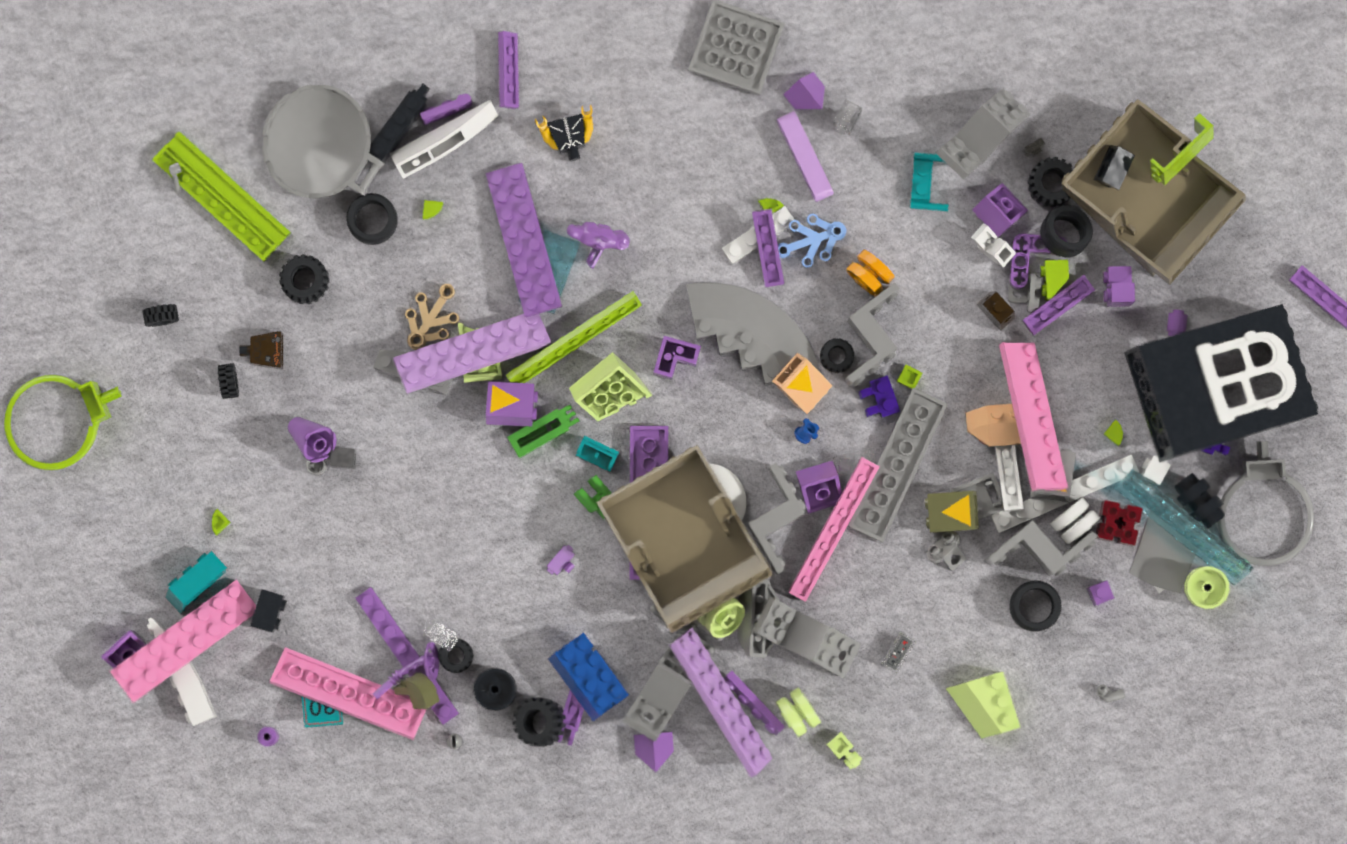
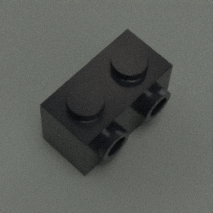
(268, 611)

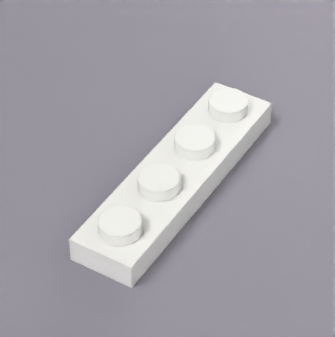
(748, 242)
(1009, 478)

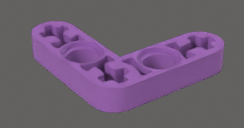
(1029, 247)

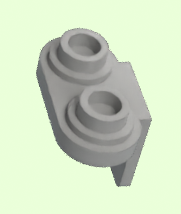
(1031, 299)
(945, 548)

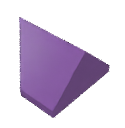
(806, 93)
(654, 753)

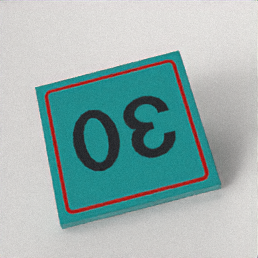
(319, 715)

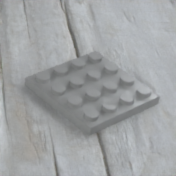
(736, 47)

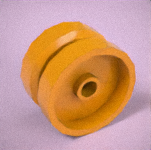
(870, 272)

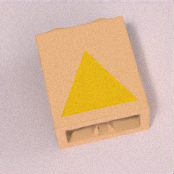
(802, 383)

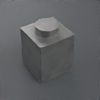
(342, 458)

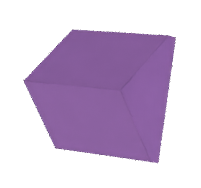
(123, 648)

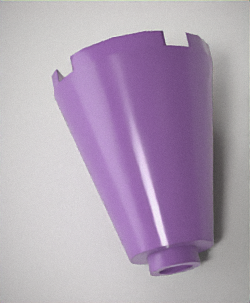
(312, 438)

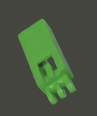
(534, 437)

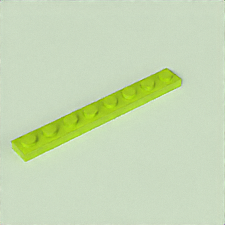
(575, 339)

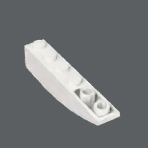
(442, 140)
(189, 685)

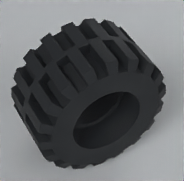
(1035, 181)
(292, 268)
(553, 725)

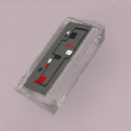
(898, 652)

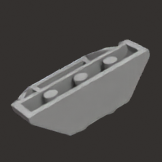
(754, 603)

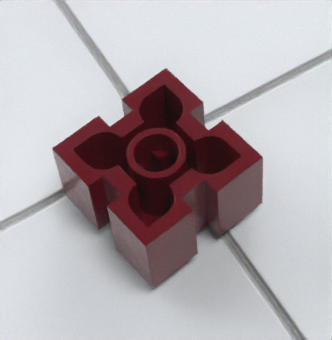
(1108, 529)

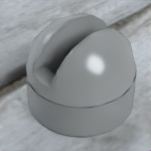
(458, 741)

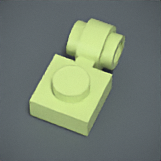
(840, 746)

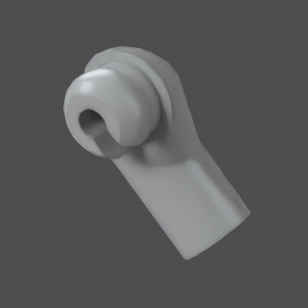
(1108, 695)

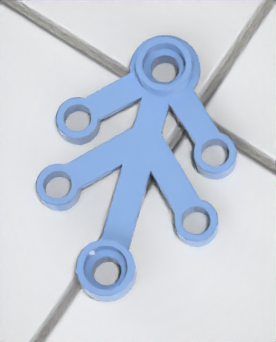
(814, 238)

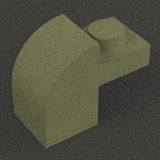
(420, 690)

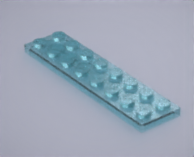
(1183, 527)

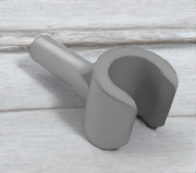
(174, 170)

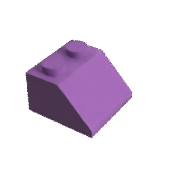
(999, 209)
(819, 486)

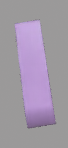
(805, 156)

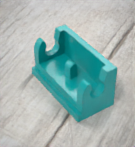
(597, 453)

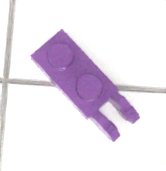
(446, 109)
(573, 713)

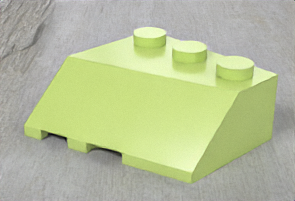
(608, 388)
(986, 704)

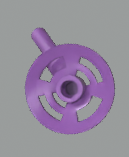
(428, 661)

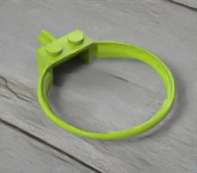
(96, 405)

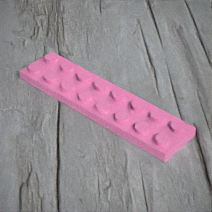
(184, 641)
(346, 693)

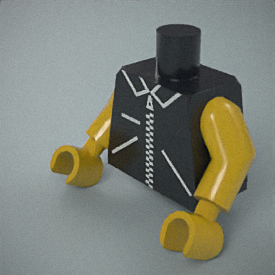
(568, 133)

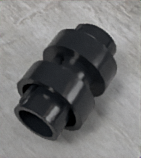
(1204, 507)

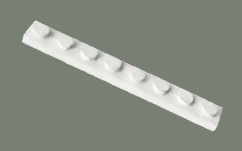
(1080, 487)

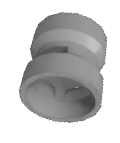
(316, 468)

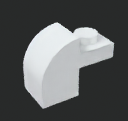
(993, 246)

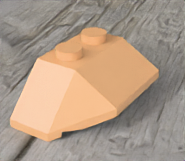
(994, 425)

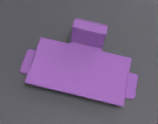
(561, 561)

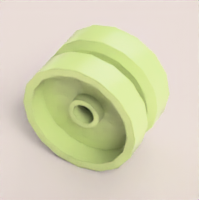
(1195, 585)
(723, 619)
(799, 711)

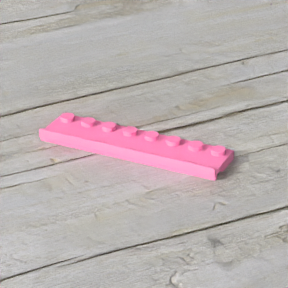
(1033, 416)

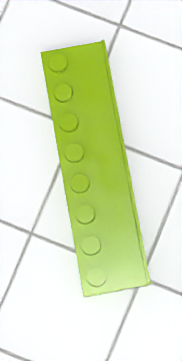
(222, 197)

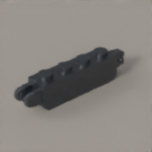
(399, 123)

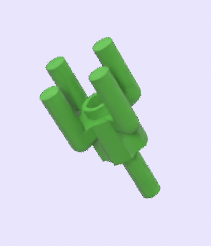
(590, 503)

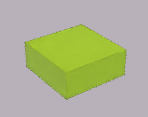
(909, 377)

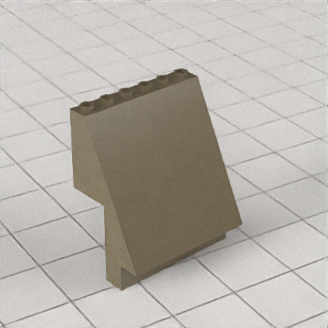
(1153, 221)
(684, 538)

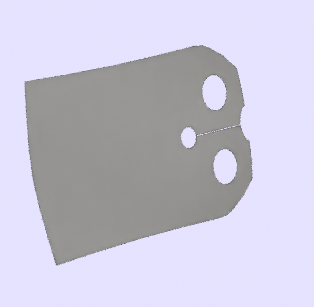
(1161, 557)

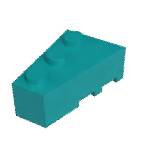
(195, 581)

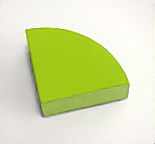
(768, 203)
(431, 209)
(1114, 433)
(219, 522)

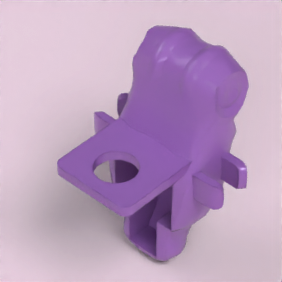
(599, 238)

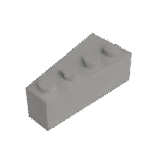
(385, 364)

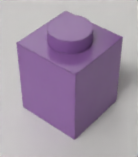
(1100, 593)

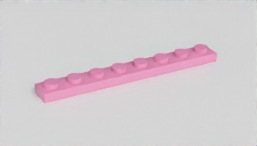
(833, 529)

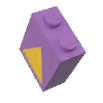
(511, 404)

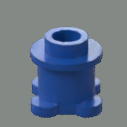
(806, 431)

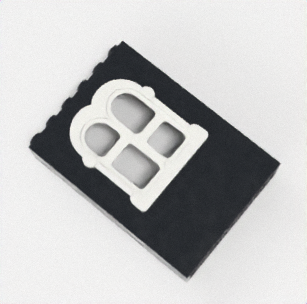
(1185, 395)

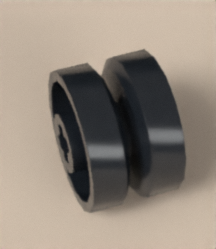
(501, 699)

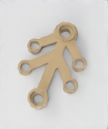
(429, 319)

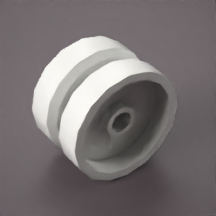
(1075, 521)

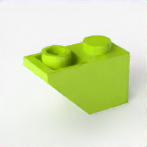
(1055, 276)

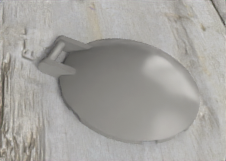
(318, 142)

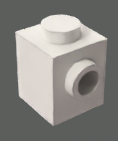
(1154, 471)

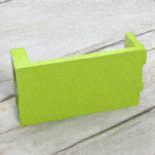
(1205, 134)

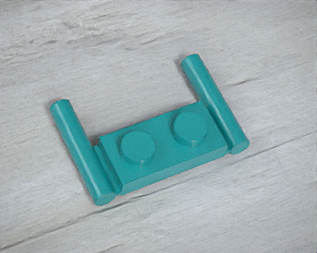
(922, 183)

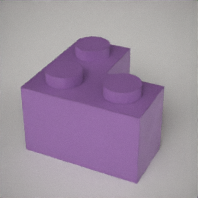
(1119, 286)
(675, 351)

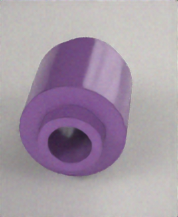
(1176, 322)
(273, 739)

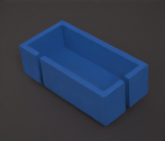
(588, 676)

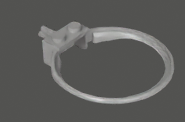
(1262, 470)

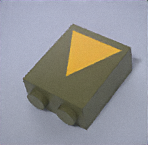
(952, 511)

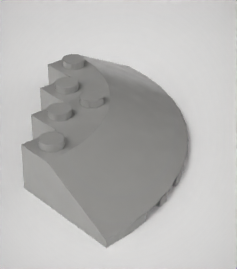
(747, 325)

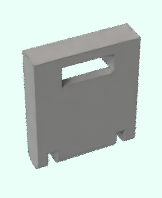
(984, 502)

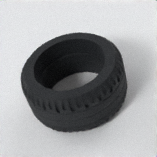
(358, 204)
(1078, 219)
(1055, 603)

